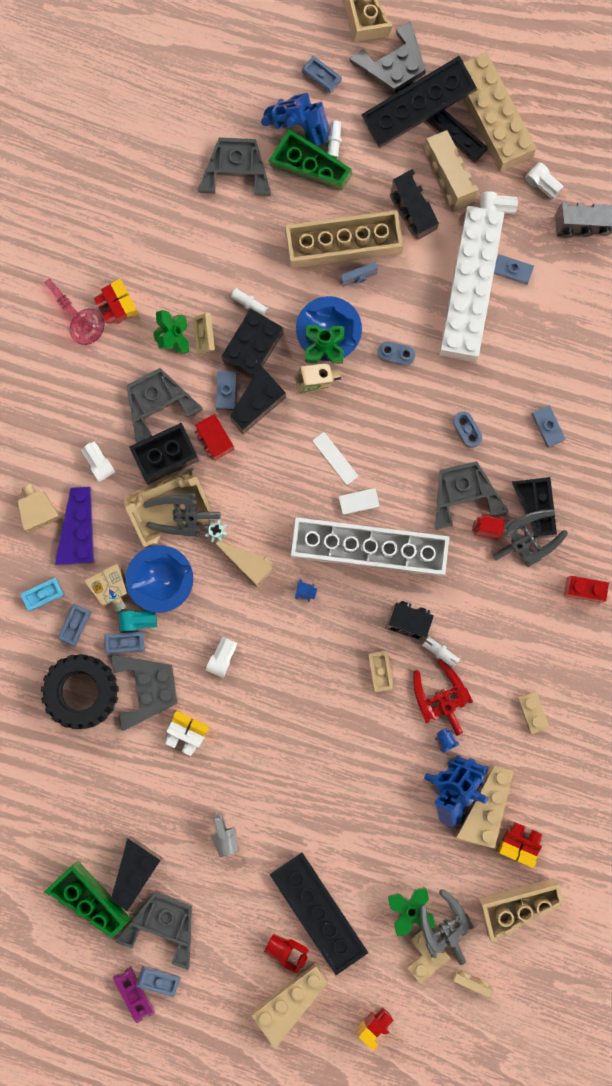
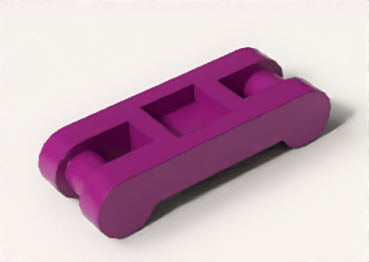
(133, 995)

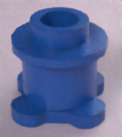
(305, 591)
(446, 740)

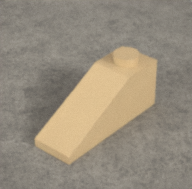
(249, 563)

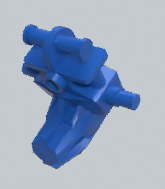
(301, 112)
(457, 789)

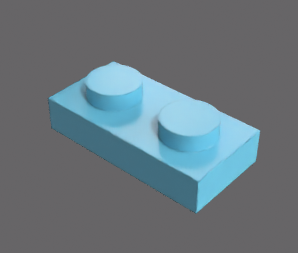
(42, 594)

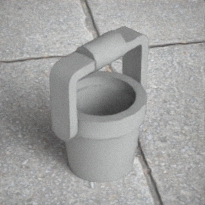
(224, 838)

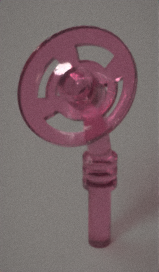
(78, 321)

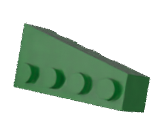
(308, 161)
(88, 899)

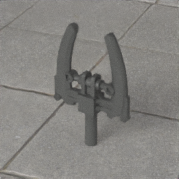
(189, 514)
(521, 542)
(449, 935)

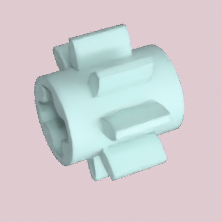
(213, 526)

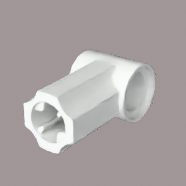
(540, 177)
(492, 201)
(99, 465)
(220, 660)

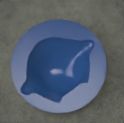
(330, 312)
(159, 578)

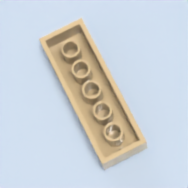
(497, 115)
(344, 239)

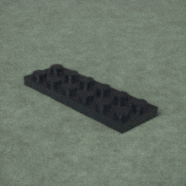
(419, 101)
(319, 913)

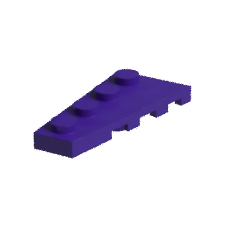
(77, 529)

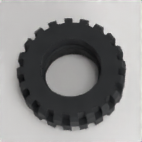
(54, 685)

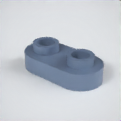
(395, 355)
(468, 429)

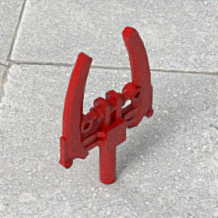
(446, 706)

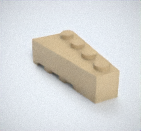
(450, 171)
(286, 1006)

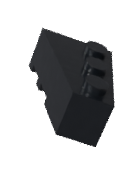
(257, 401)
(134, 872)

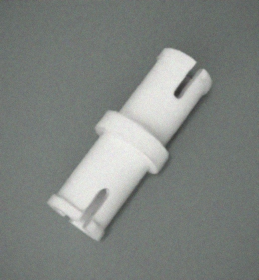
(334, 138)
(248, 302)
(441, 652)

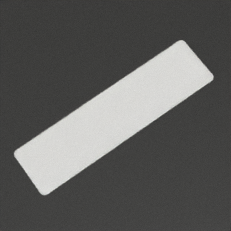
(335, 458)

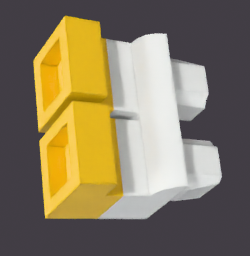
(178, 729)

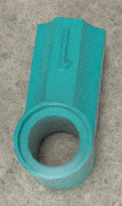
(133, 620)

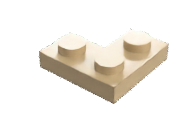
(425, 965)

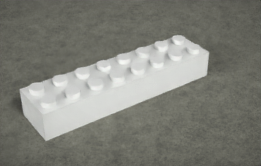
(471, 284)
(370, 547)

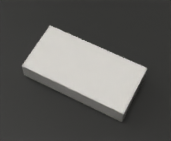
(359, 501)

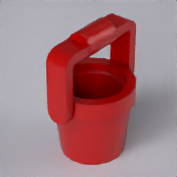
(280, 950)

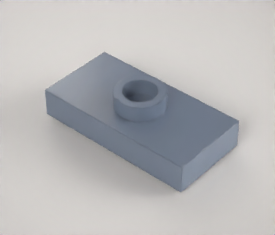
(321, 74)
(513, 269)
(359, 275)
(226, 390)
(548, 426)
(74, 625)
(124, 642)
(158, 981)

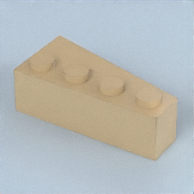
(367, 20)
(483, 820)
(518, 906)

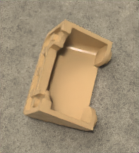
(180, 483)

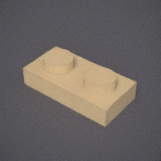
(203, 334)
(380, 671)
(533, 712)
(480, 986)

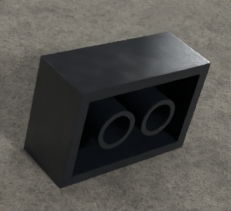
(252, 343)
(164, 453)
(409, 621)

